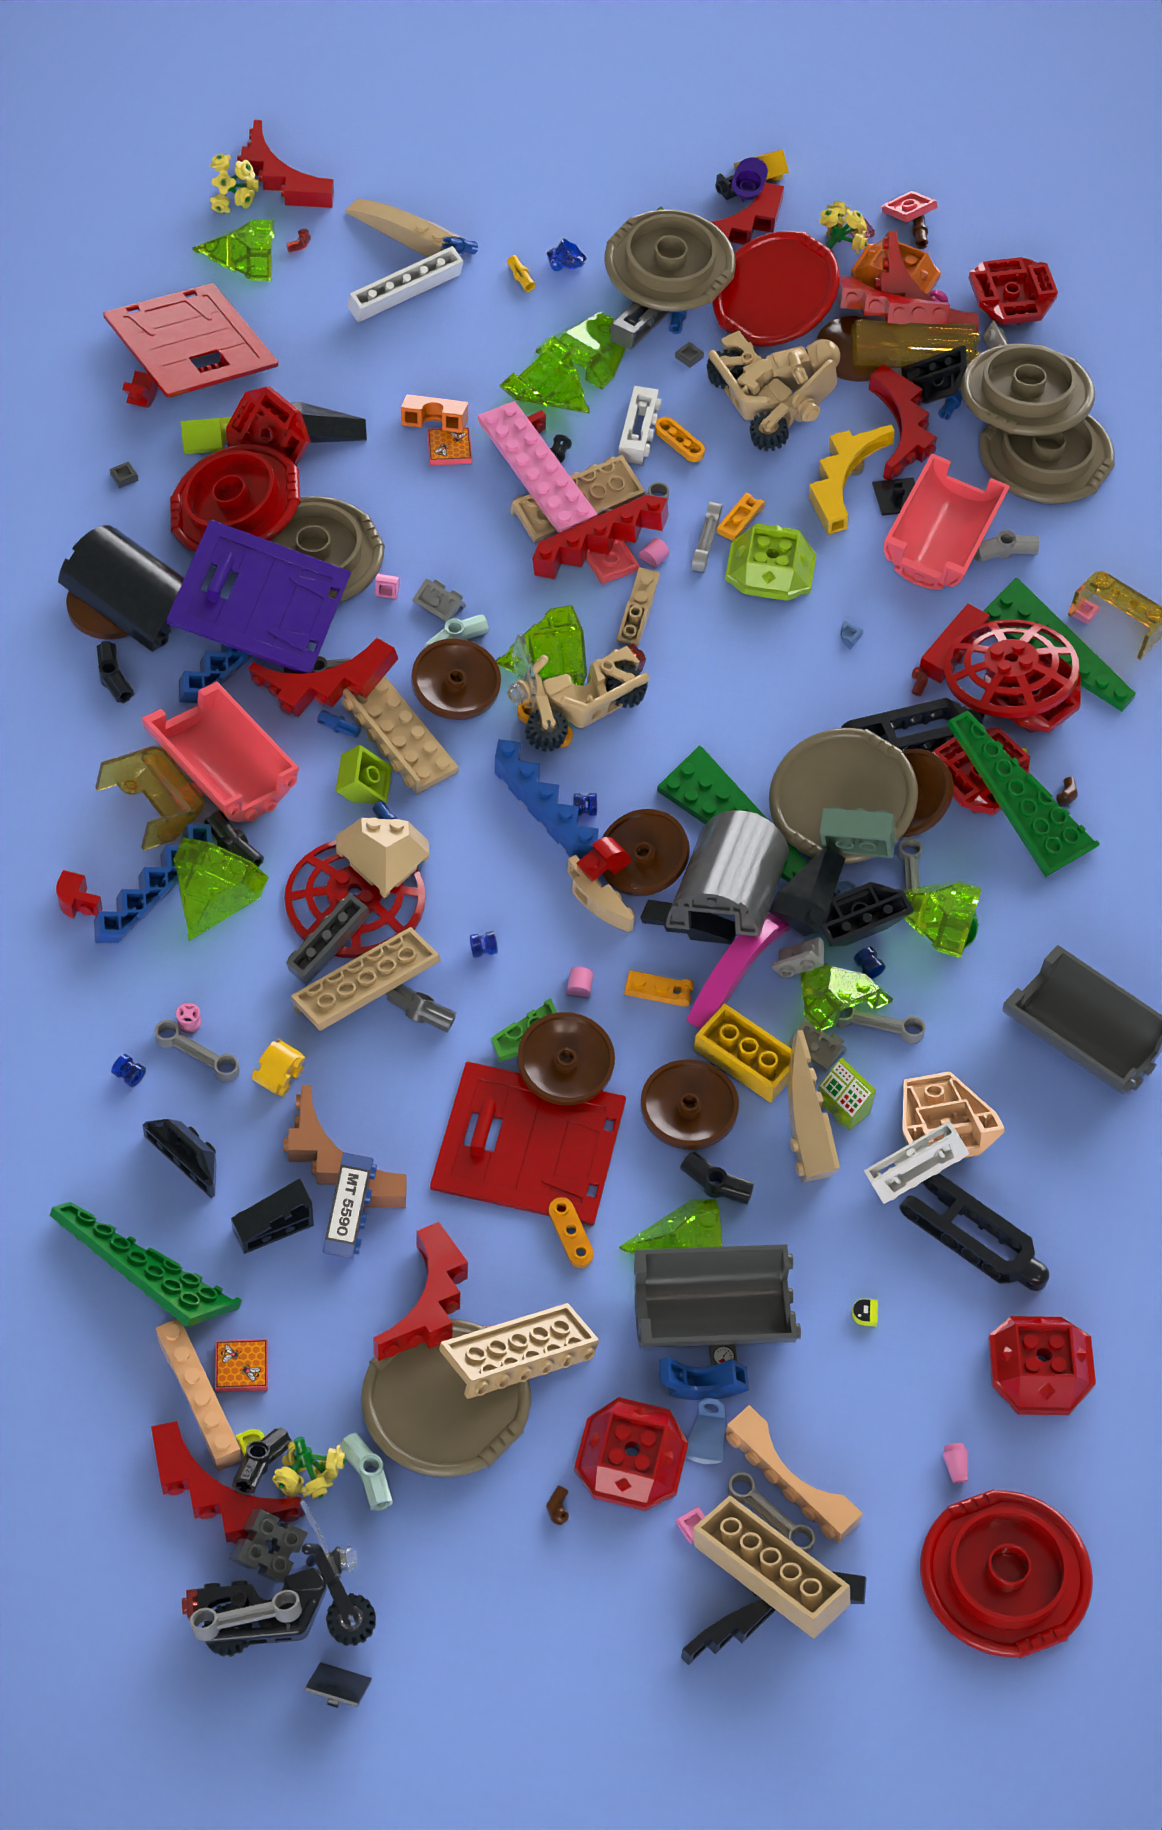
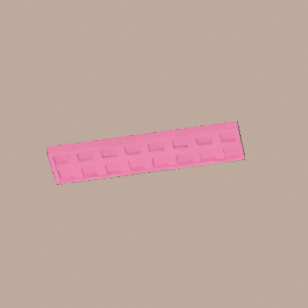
(536, 466)

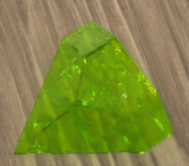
(244, 249)
(549, 380)
(561, 640)
(214, 884)
(944, 913)
(833, 989)
(689, 1226)

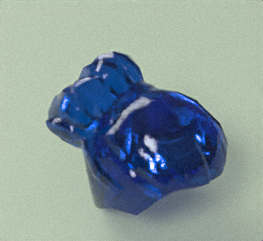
(565, 256)

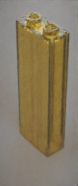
(904, 344)

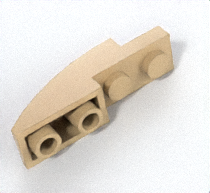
(638, 607)
(600, 900)

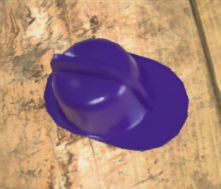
(749, 178)

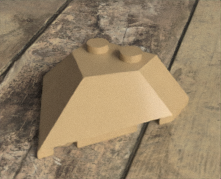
(383, 850)

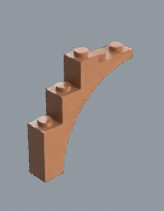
(310, 1144)

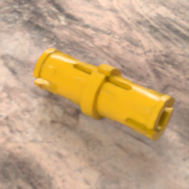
(521, 273)

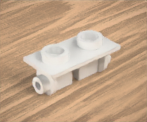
(994, 336)

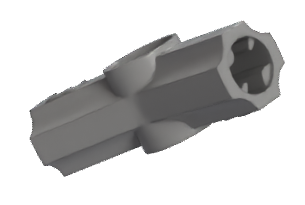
(1006, 545)

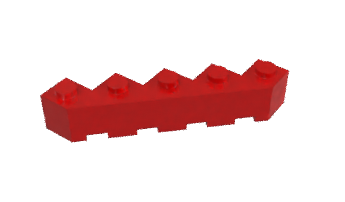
(599, 534)

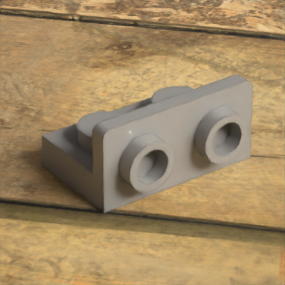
(437, 600)
(800, 958)
(821, 1046)

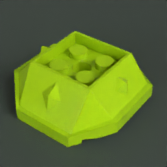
(771, 563)

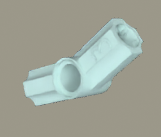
(462, 629)
(374, 1483)

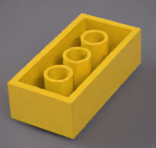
(745, 1052)

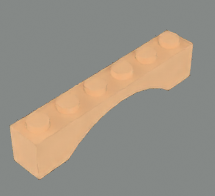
(200, 1394)
(830, 1511)

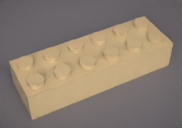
(772, 1566)

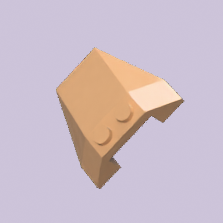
(943, 1097)

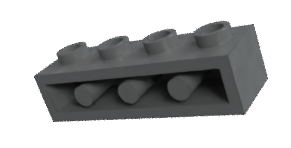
(327, 938)

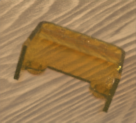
(1125, 599)
(163, 785)

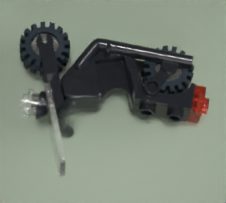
(348, 1618)

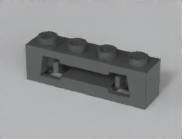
(633, 321)

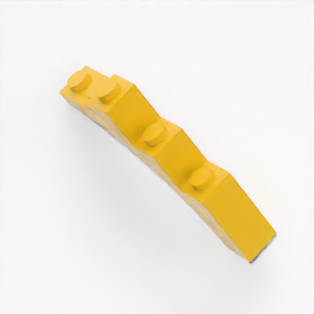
(834, 471)

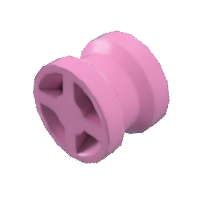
(191, 1012)

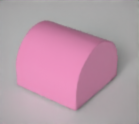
(654, 552)
(387, 586)
(580, 982)

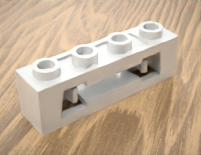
(648, 403)
(917, 1162)

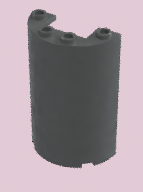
(732, 872)
(1090, 1020)
(714, 1296)

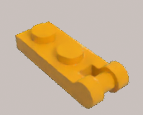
(740, 517)
(659, 988)

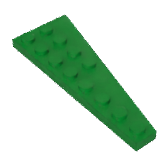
(1020, 603)
(707, 790)
(1035, 816)
(149, 1270)

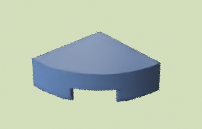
(850, 634)

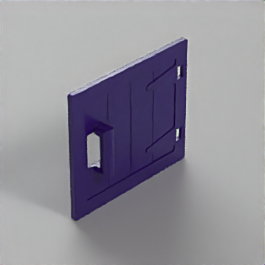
(273, 605)

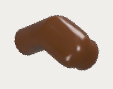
(1070, 792)
(555, 1508)

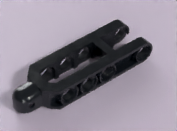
(886, 722)
(1023, 1268)

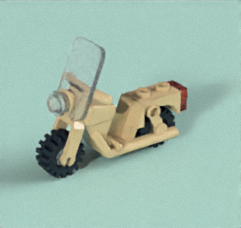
(573, 702)

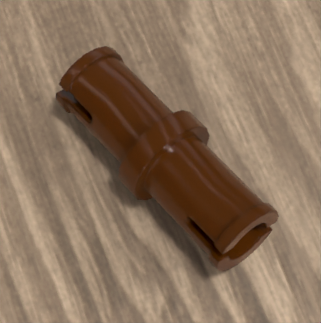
(920, 232)

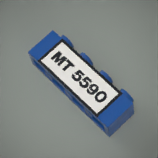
(348, 1205)

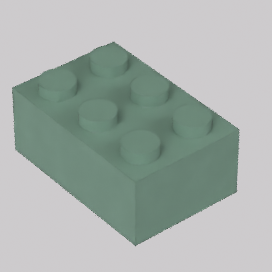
(858, 832)

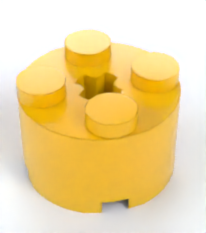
(278, 1067)

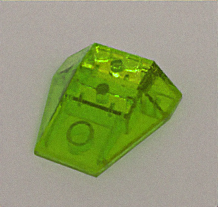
(592, 348)

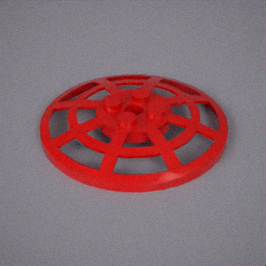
(1002, 670)
(337, 888)

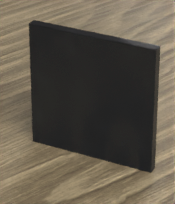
(892, 494)
(338, 1685)

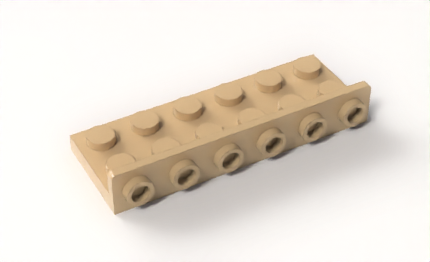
(603, 485)
(401, 736)
(365, 978)
(520, 1349)

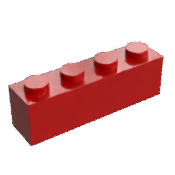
(935, 656)

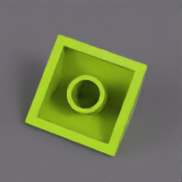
(204, 435)

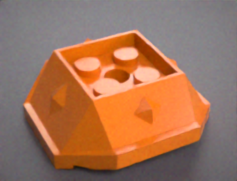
(916, 262)

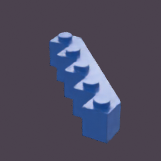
(213, 668)
(543, 800)
(153, 887)

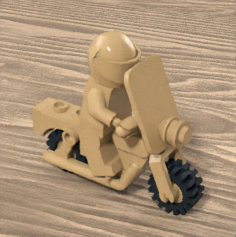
(765, 386)

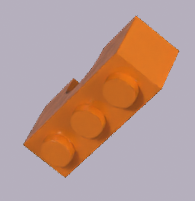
(420, 409)

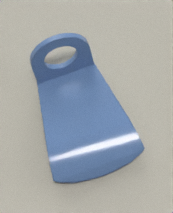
(708, 1434)

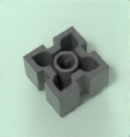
(253, 1551)

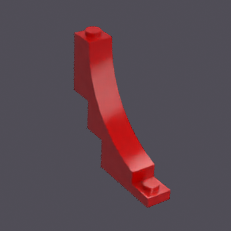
(759, 215)

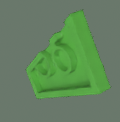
(508, 1040)

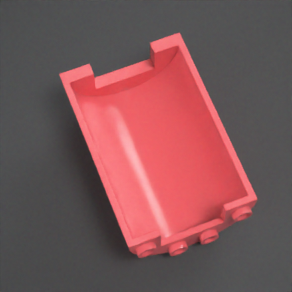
(941, 526)
(226, 754)

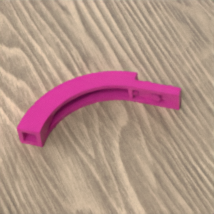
(732, 969)

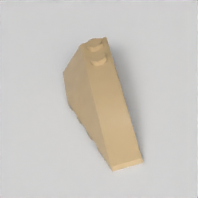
(402, 226)
(810, 1127)

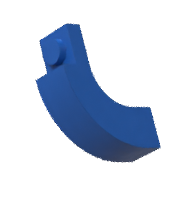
(703, 1382)

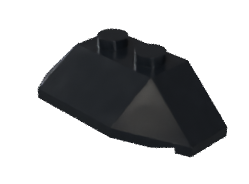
(938, 375)
(864, 913)
(184, 1150)

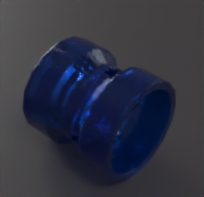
(580, 800)
(489, 944)
(869, 962)
(128, 1070)

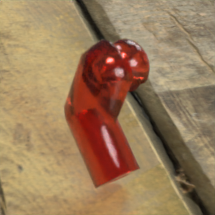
(301, 242)
(921, 682)

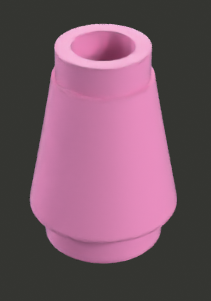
(957, 1462)

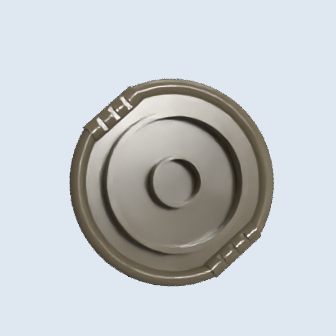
(670, 260)
(1027, 389)
(1050, 467)
(336, 535)
(844, 771)
(425, 1421)

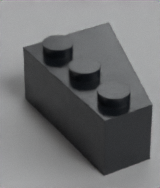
(274, 1217)

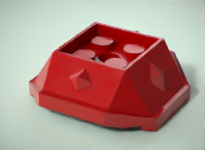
(1013, 289)
(266, 412)
(1052, 718)
(968, 785)
(1036, 1385)
(625, 1479)

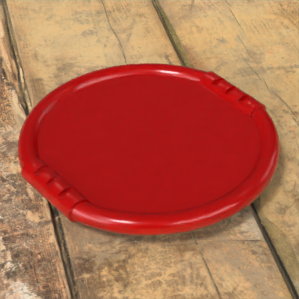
(778, 288)
(239, 487)
(1006, 1573)

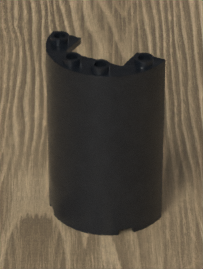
(123, 584)

